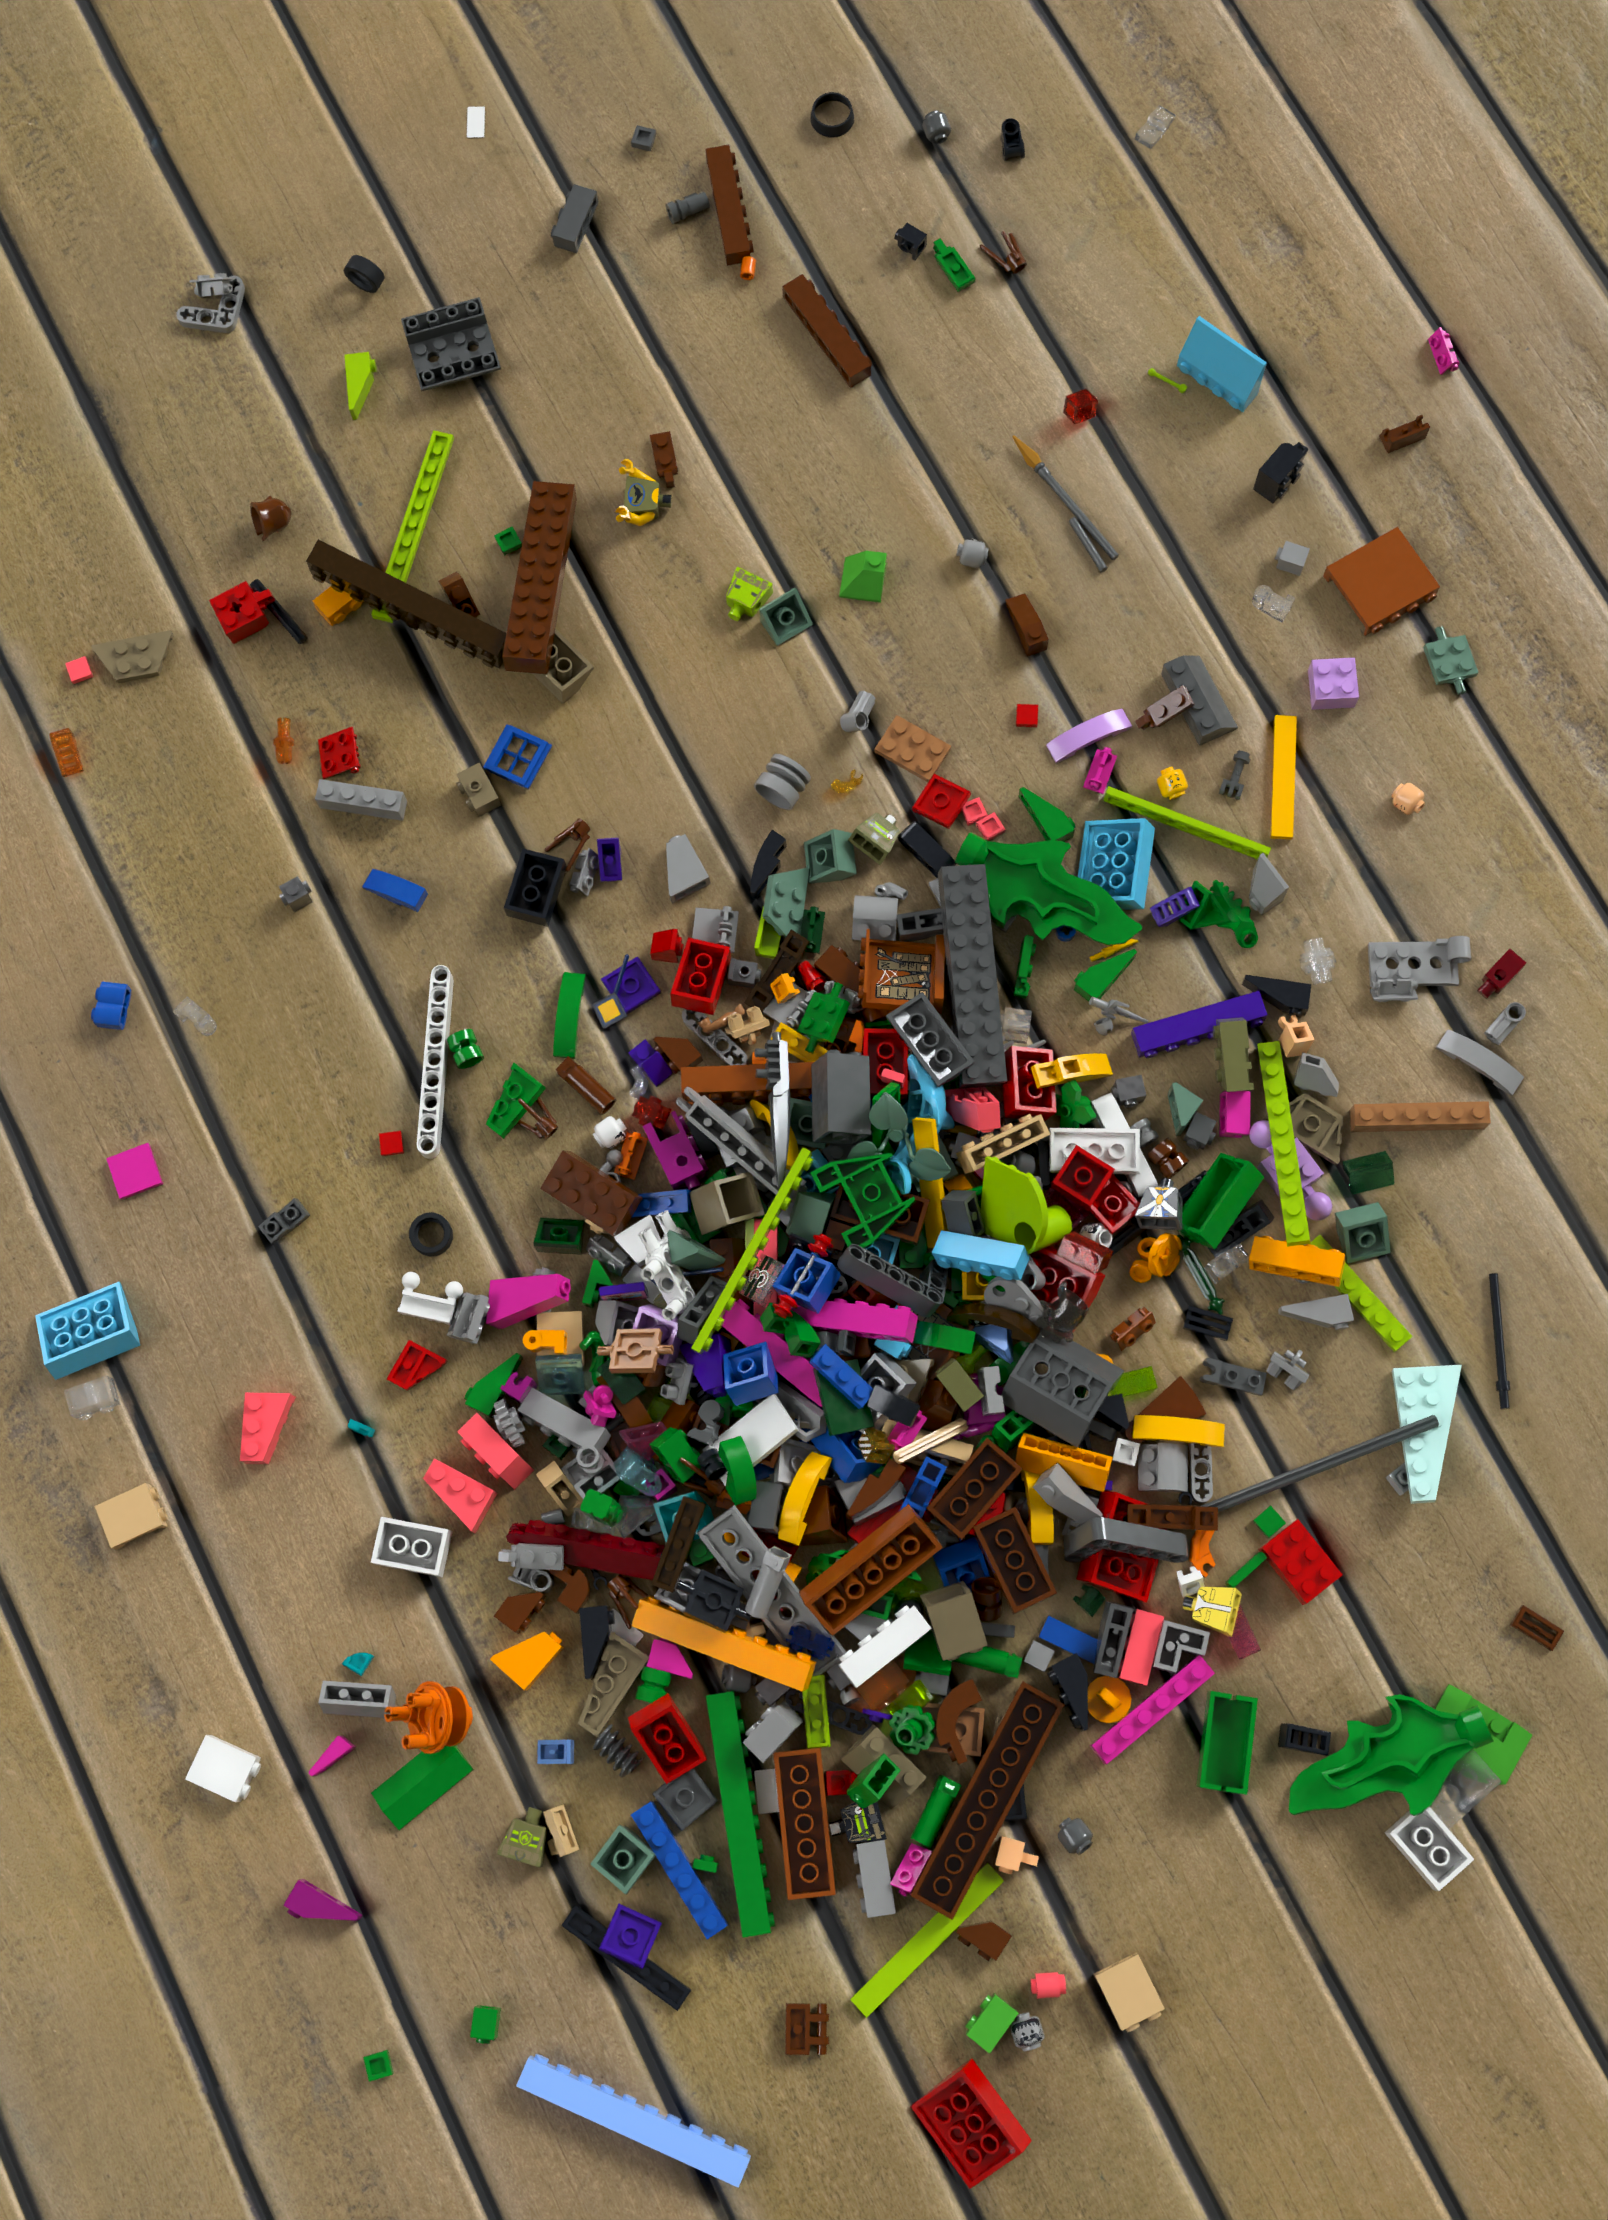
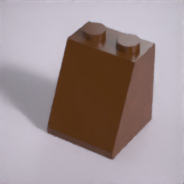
(824, 1519)

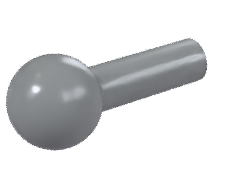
(613, 1159)

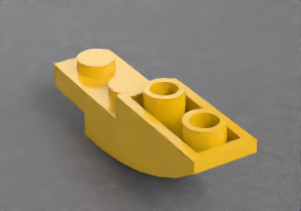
(1069, 1068)

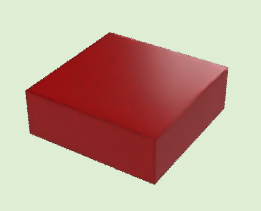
(1026, 715)
(391, 1143)

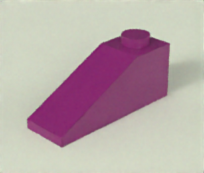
(312, 1902)

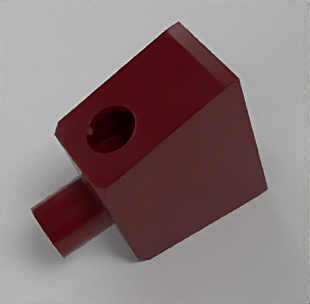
(1506, 968)

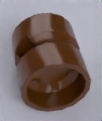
(1167, 1158)
(987, 1598)

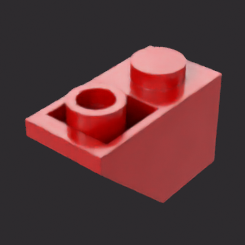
(667, 946)

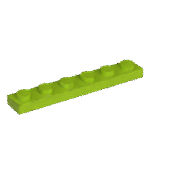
(1369, 1305)

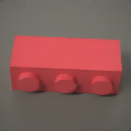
(1140, 1647)

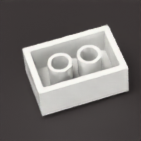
(411, 1547)
(1429, 1847)

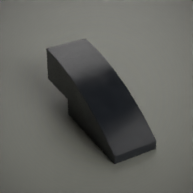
(767, 862)

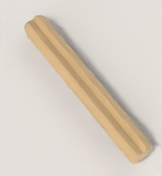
(930, 1441)

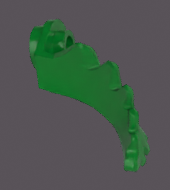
(1239, 916)

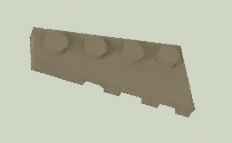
(616, 1675)

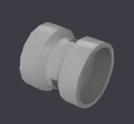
(1147, 1135)

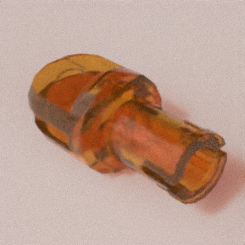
(283, 741)

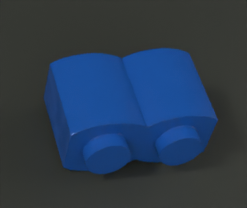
(111, 1005)

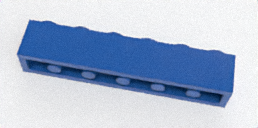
(679, 1869)

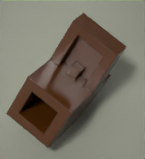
(834, 1233)
(576, 1592)

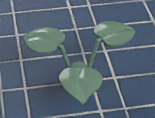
(890, 1115)

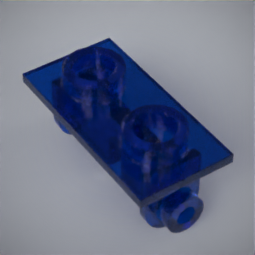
(818, 1647)

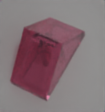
(640, 1438)

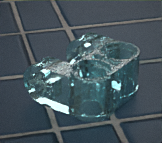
(633, 1471)

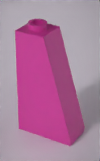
(524, 1297)

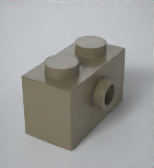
(478, 789)

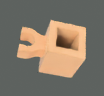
(1295, 1037)
(1010, 1855)

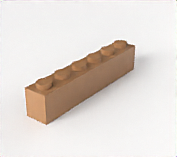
(1419, 1116)

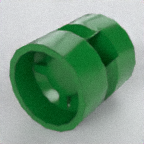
(465, 1048)
(654, 1684)

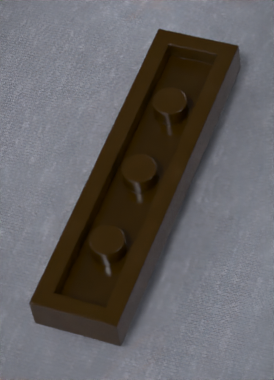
(678, 1544)

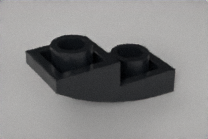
(893, 1405)

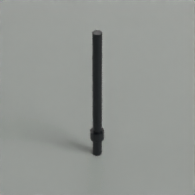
(1502, 1384)

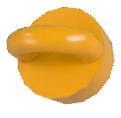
(1140, 1272)

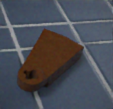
(1174, 1401)

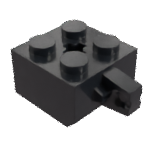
(1280, 471)

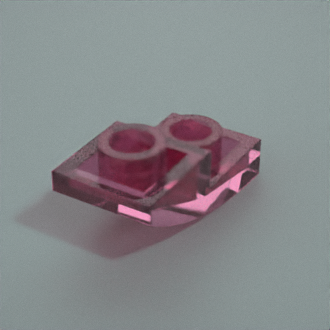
(1243, 1637)

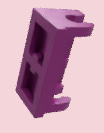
(519, 1389)

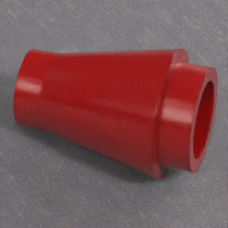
(812, 977)

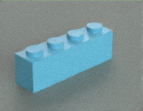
(980, 1255)

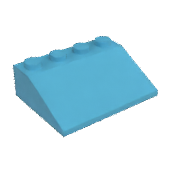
(1221, 364)
(1118, 858)
(86, 1331)

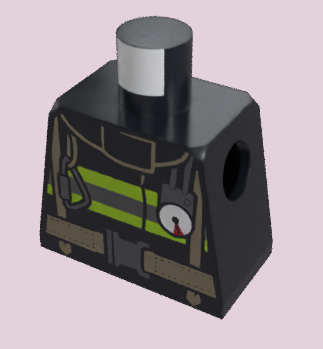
(859, 1823)

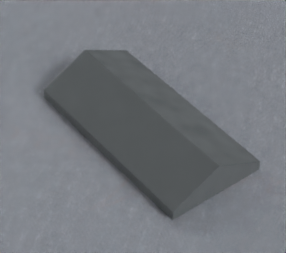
(930, 1040)

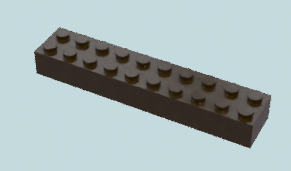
(407, 604)

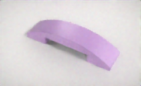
(1088, 733)

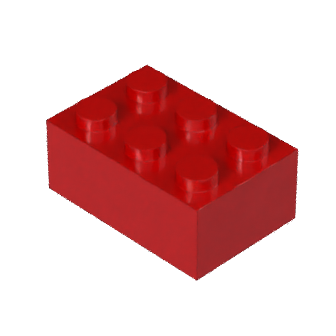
(700, 976)
(885, 1051)
(1020, 1090)
(1300, 1562)
(667, 1738)

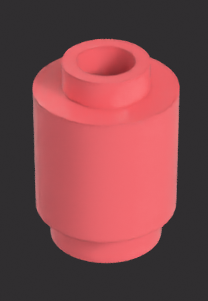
(1048, 1985)

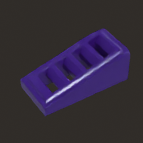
(1162, 913)

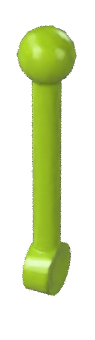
(1181, 387)

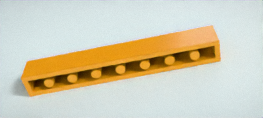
(730, 1647)

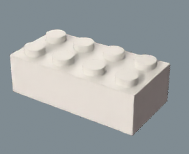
(884, 1646)

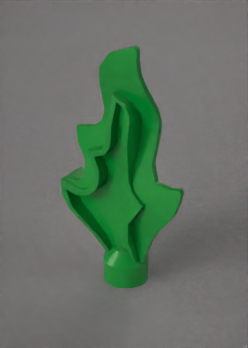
(1035, 885)
(1400, 1757)

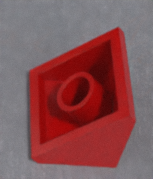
(1115, 1206)

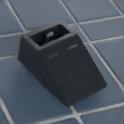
(1073, 1683)

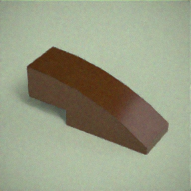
(876, 1489)

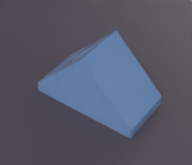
(996, 1340)
(555, 1752)

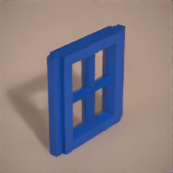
(501, 748)

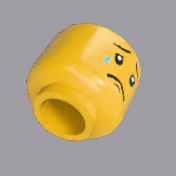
(1172, 783)

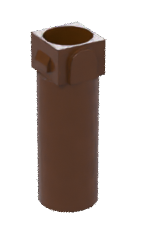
(586, 1085)

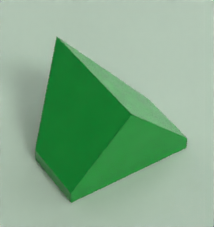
(1207, 913)

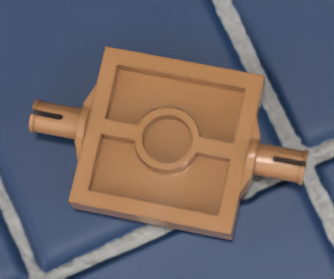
(635, 1350)

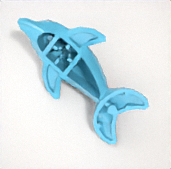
(923, 1101)

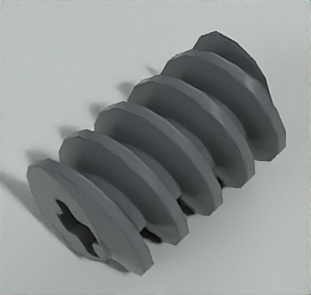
(617, 1752)

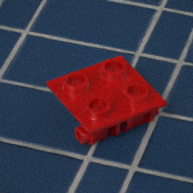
(339, 753)

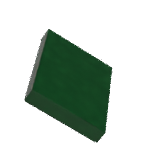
(839, 1412)

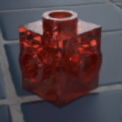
(651, 1111)

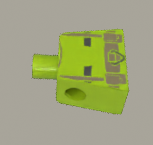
(747, 594)

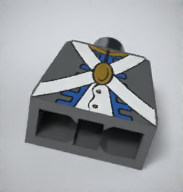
(1160, 1207)

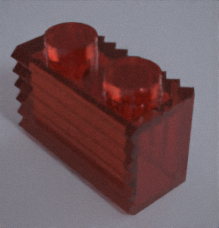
(1085, 1252)

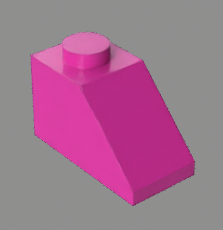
(668, 1658)

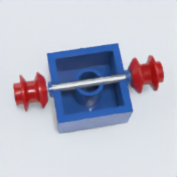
(806, 1279)

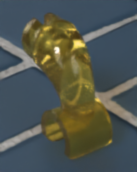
(844, 787)

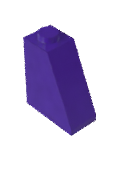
(710, 1365)

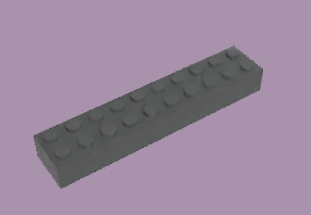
(972, 973)

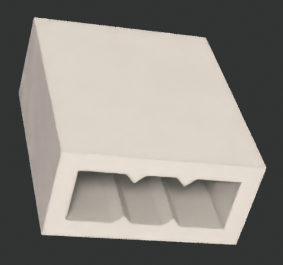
(224, 1768)

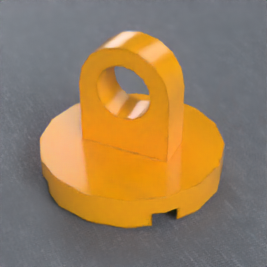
(1163, 1254)
(1108, 1699)

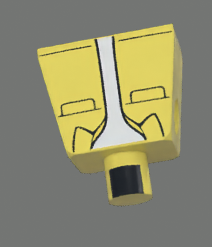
(1215, 1608)

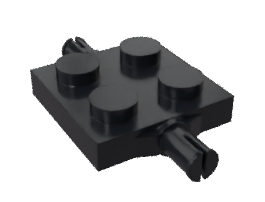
(713, 1601)

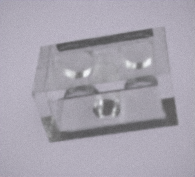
(1016, 1025)
(92, 1398)

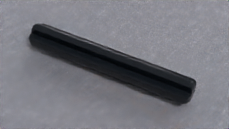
(280, 613)

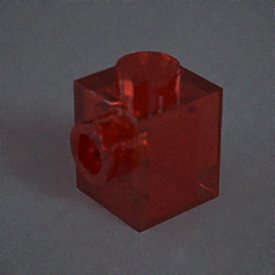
(1080, 406)

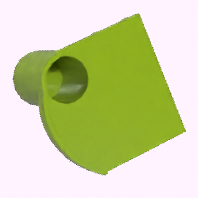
(1017, 1210)

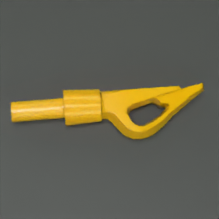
(1108, 951)

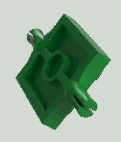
(823, 1017)

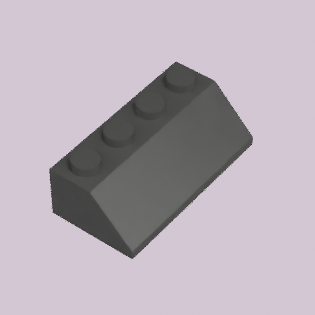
(1209, 715)

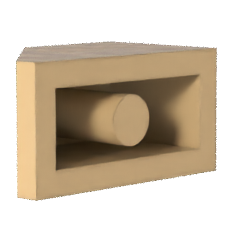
(560, 1488)

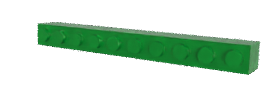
(739, 1815)

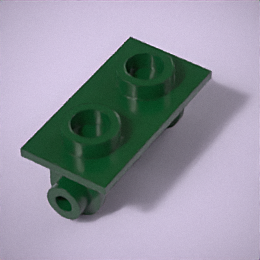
(813, 928)

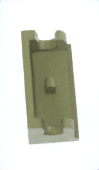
(959, 1384)

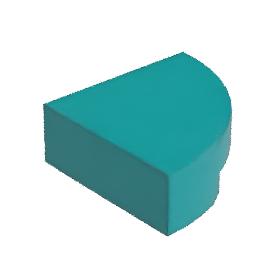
(361, 1428)
(358, 1662)

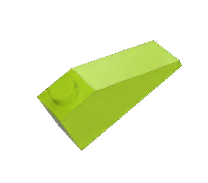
(359, 380)

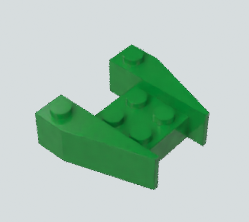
(869, 1192)

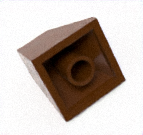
(937, 1406)

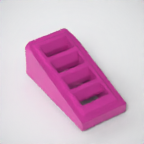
(337, 1750)

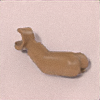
(708, 1027)

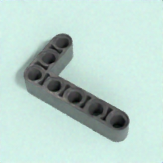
(920, 1294)
(1124, 1537)

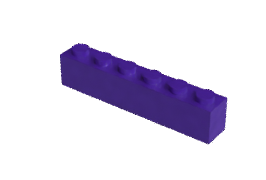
(1195, 1024)

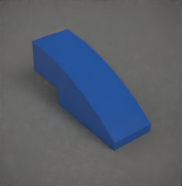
(395, 889)

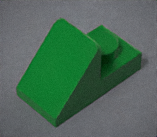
(596, 1279)

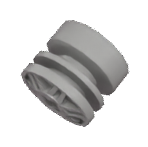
(782, 781)

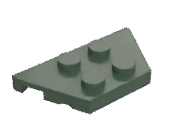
(786, 900)

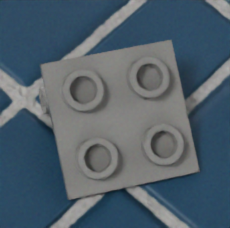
(716, 926)
(792, 1010)

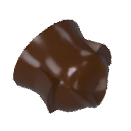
(269, 516)

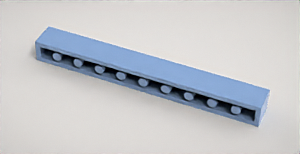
(634, 2120)

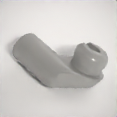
(890, 889)

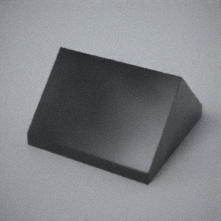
(1114, 1413)

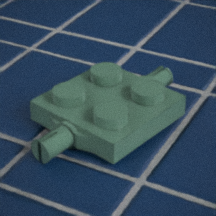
(1450, 660)

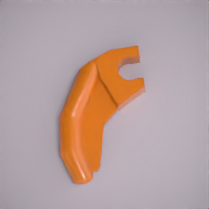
(1200, 1550)

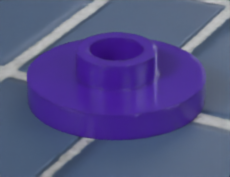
(876, 1716)

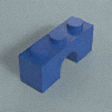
(924, 1486)

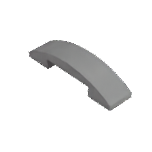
(1481, 1059)

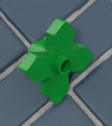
(1073, 1106)

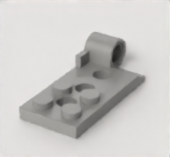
(1447, 951)

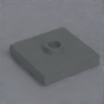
(685, 1798)

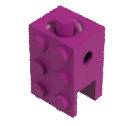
(679, 1156)

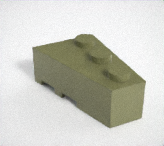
(1232, 1054)

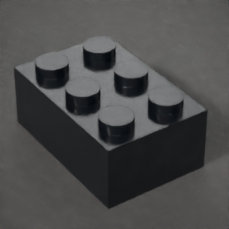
(535, 887)

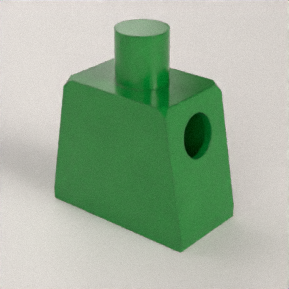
(868, 1790)

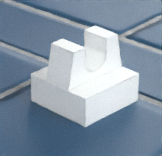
(1125, 1452)
(1191, 1582)

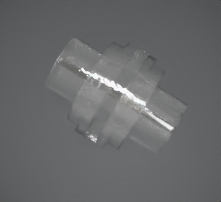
(1317, 961)

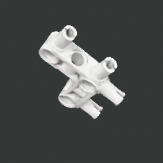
(659, 1267)

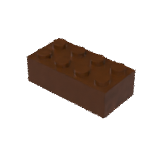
(591, 1193)
(973, 1489)
(1014, 1560)

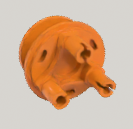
(434, 1717)

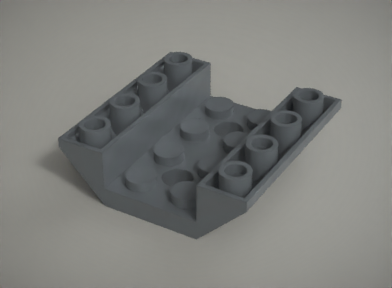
(449, 334)
(1051, 1397)

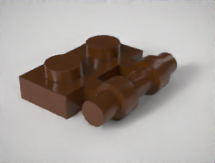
(798, 2029)

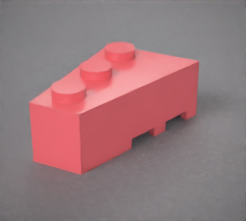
(974, 1108)
(262, 1424)
(495, 1451)
(461, 1493)

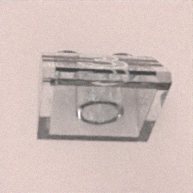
(761, 1279)

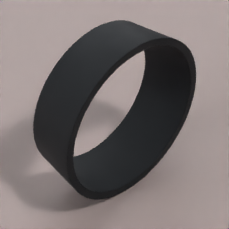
(835, 130)

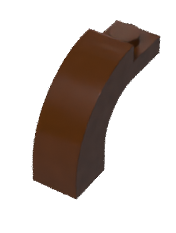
(633, 1412)
(948, 1713)

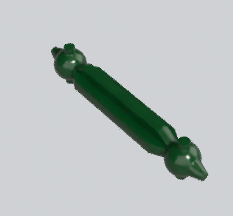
(1201, 1276)

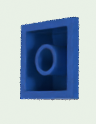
(750, 1374)
(961, 1563)

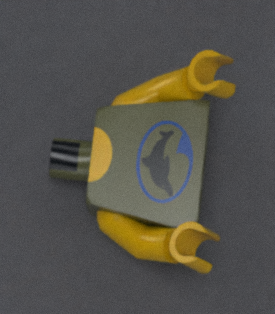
(641, 497)

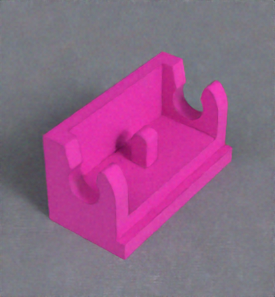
(1234, 1114)

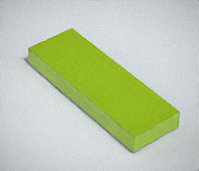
(816, 1713)

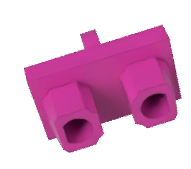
(599, 1405)

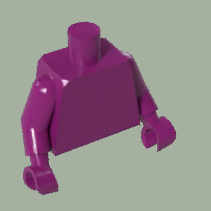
(976, 1422)

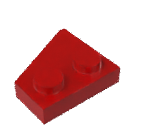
(414, 1366)

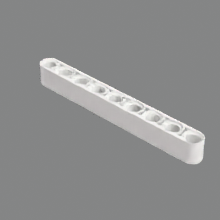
(437, 1071)

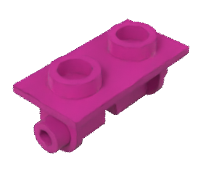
(1440, 346)
(1100, 770)
(903, 1434)
(910, 1869)

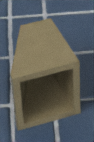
(726, 1202)
(954, 1620)

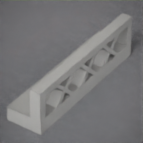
(802, 1409)

